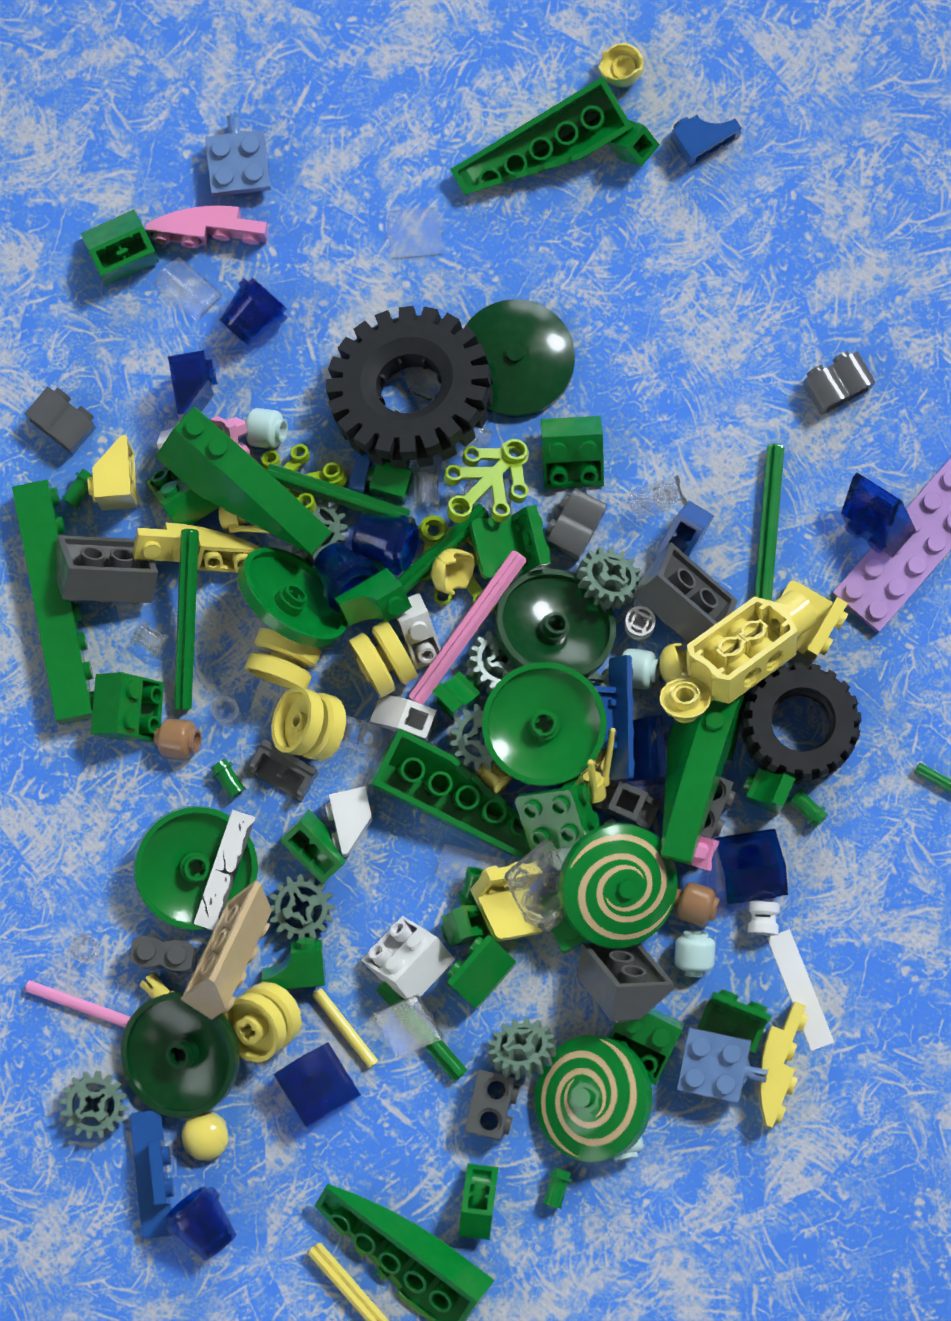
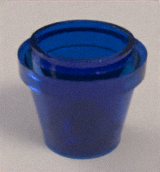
(252, 311)
(387, 541)
(340, 571)
(201, 1222)

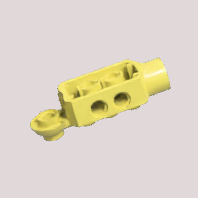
(738, 654)

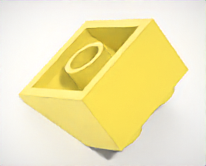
(115, 477)

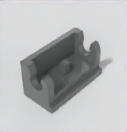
(283, 770)

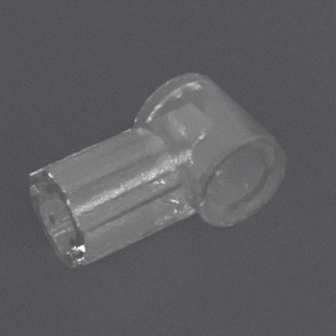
(426, 484)

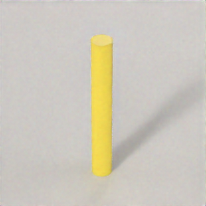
(345, 1028)

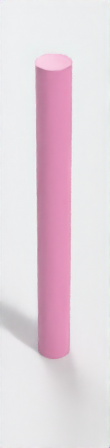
(77, 1003)

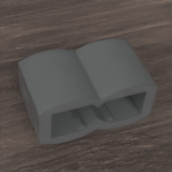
(838, 382)
(60, 419)
(575, 524)
(154, 954)

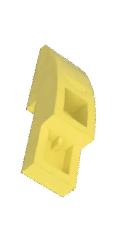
(215, 549)
(780, 1078)

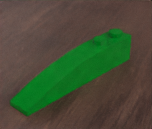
(547, 141)
(236, 482)
(693, 770)
(447, 792)
(421, 1266)

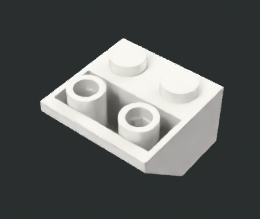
(408, 958)

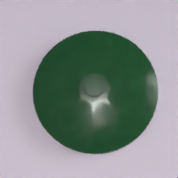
(527, 356)
(552, 621)
(179, 1057)

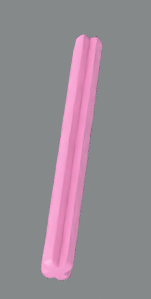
(467, 627)

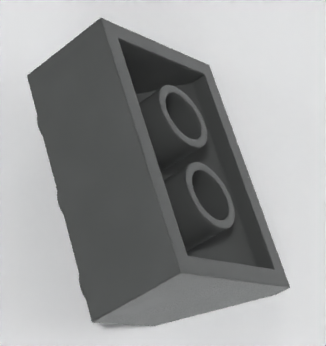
(103, 570)
(683, 594)
(622, 980)

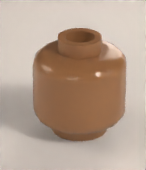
(177, 739)
(696, 904)

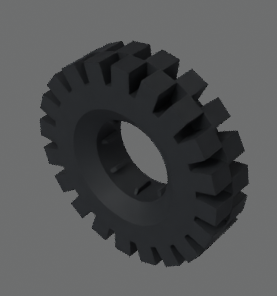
(402, 344)

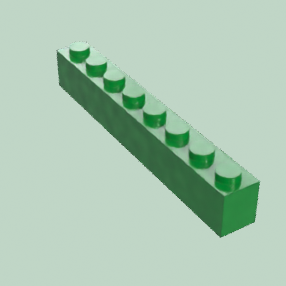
(55, 616)

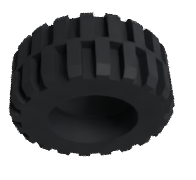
(822, 688)

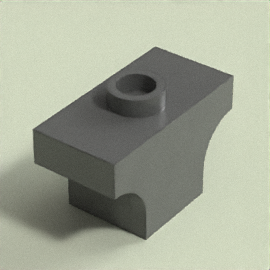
(629, 804)

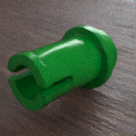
(78, 489)
(227, 778)
(808, 808)
(465, 896)
(557, 1187)

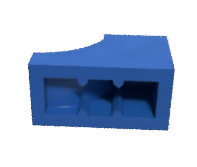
(700, 139)
(687, 529)

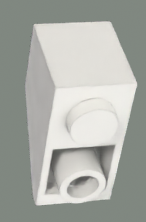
(419, 633)
(405, 714)
(351, 817)

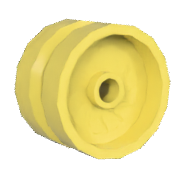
(282, 660)
(380, 660)
(308, 724)
(264, 1021)

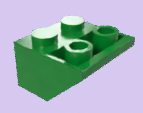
(120, 247)
(572, 452)
(178, 499)
(126, 707)
(480, 972)
(650, 1039)

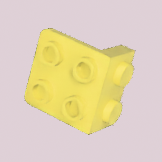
(828, 616)
(499, 906)

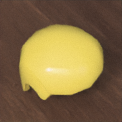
(621, 65)
(452, 570)
(673, 663)
(205, 1136)

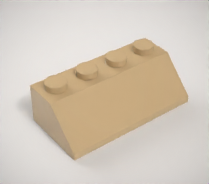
(229, 952)

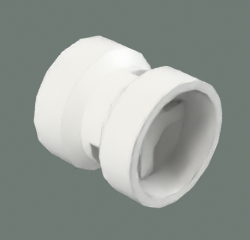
(638, 628)
(763, 925)

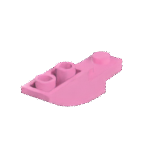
(194, 225)

